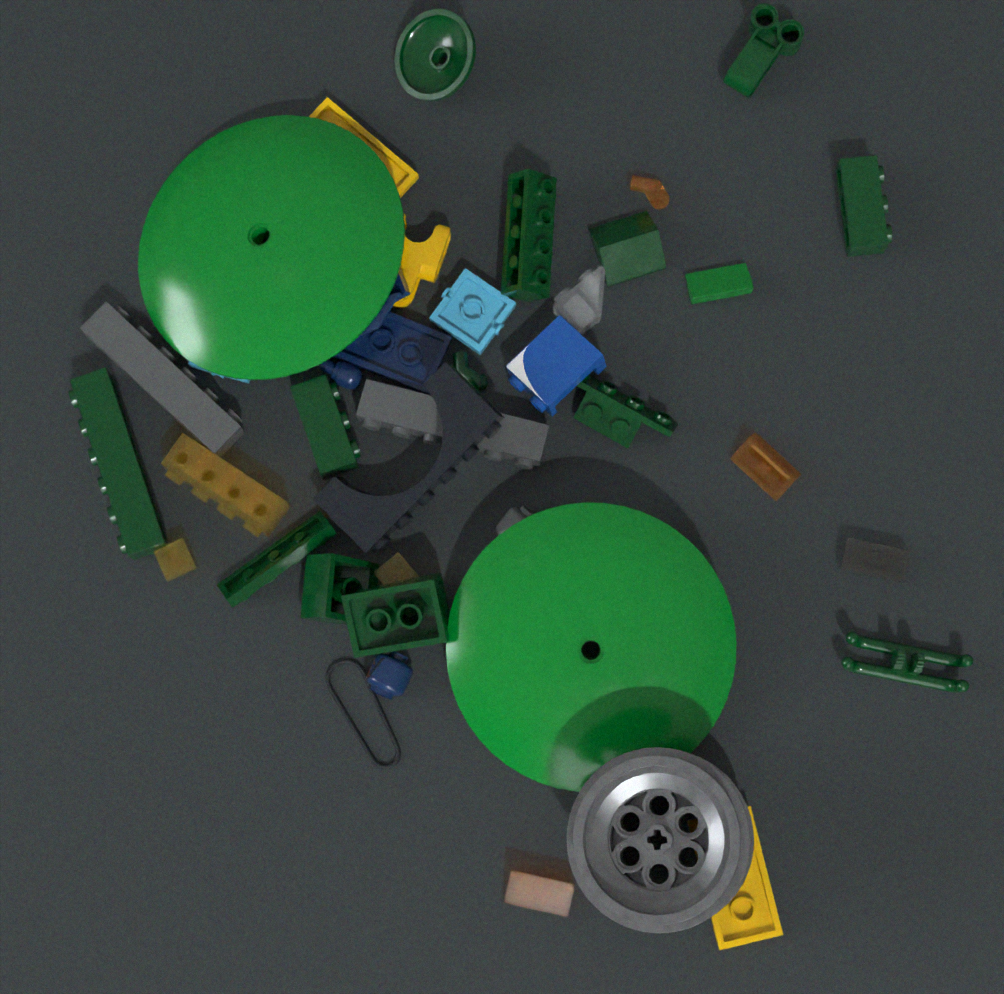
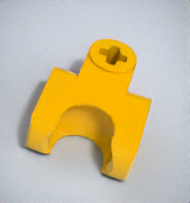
(423, 260)

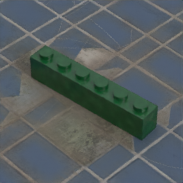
(118, 463)

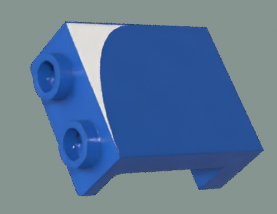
(554, 365)

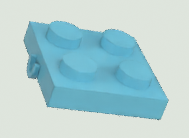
(472, 311)

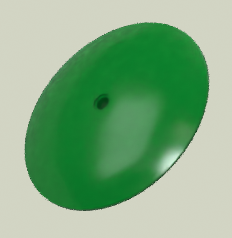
(302, 292)
(576, 580)

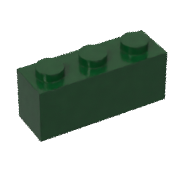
(863, 206)
(325, 426)

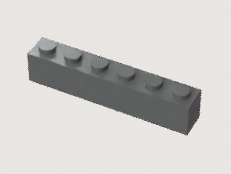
(162, 380)
(418, 415)

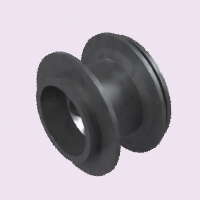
(599, 839)

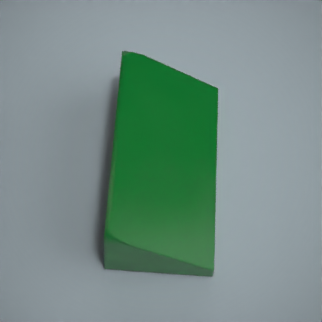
(719, 283)

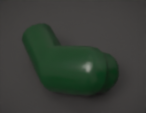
(461, 363)

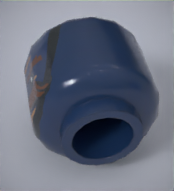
(389, 675)

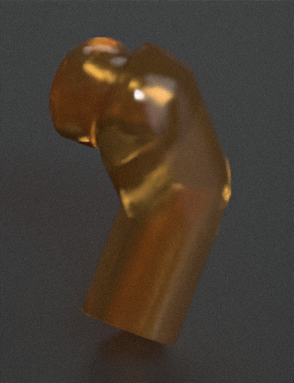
(653, 190)

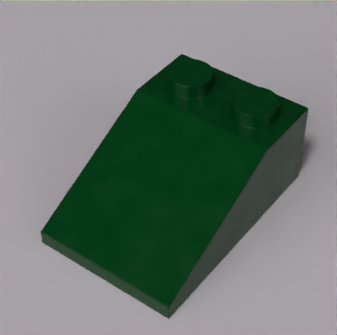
(397, 615)

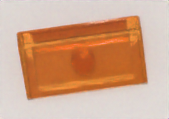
(765, 466)
(539, 893)

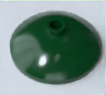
(423, 51)

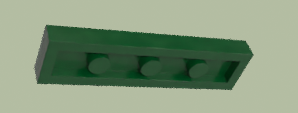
(276, 559)

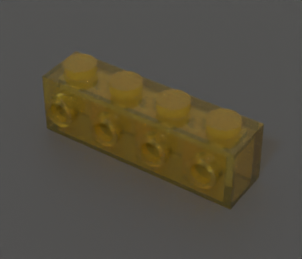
(225, 485)

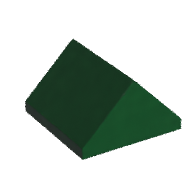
(628, 248)

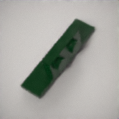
(618, 414)

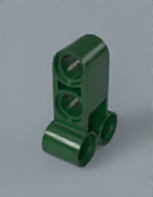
(762, 49)

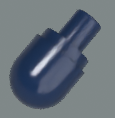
(343, 373)

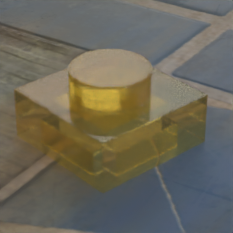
(175, 559)
(394, 570)

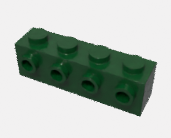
(528, 235)

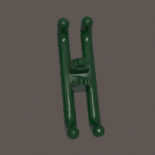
(906, 663)

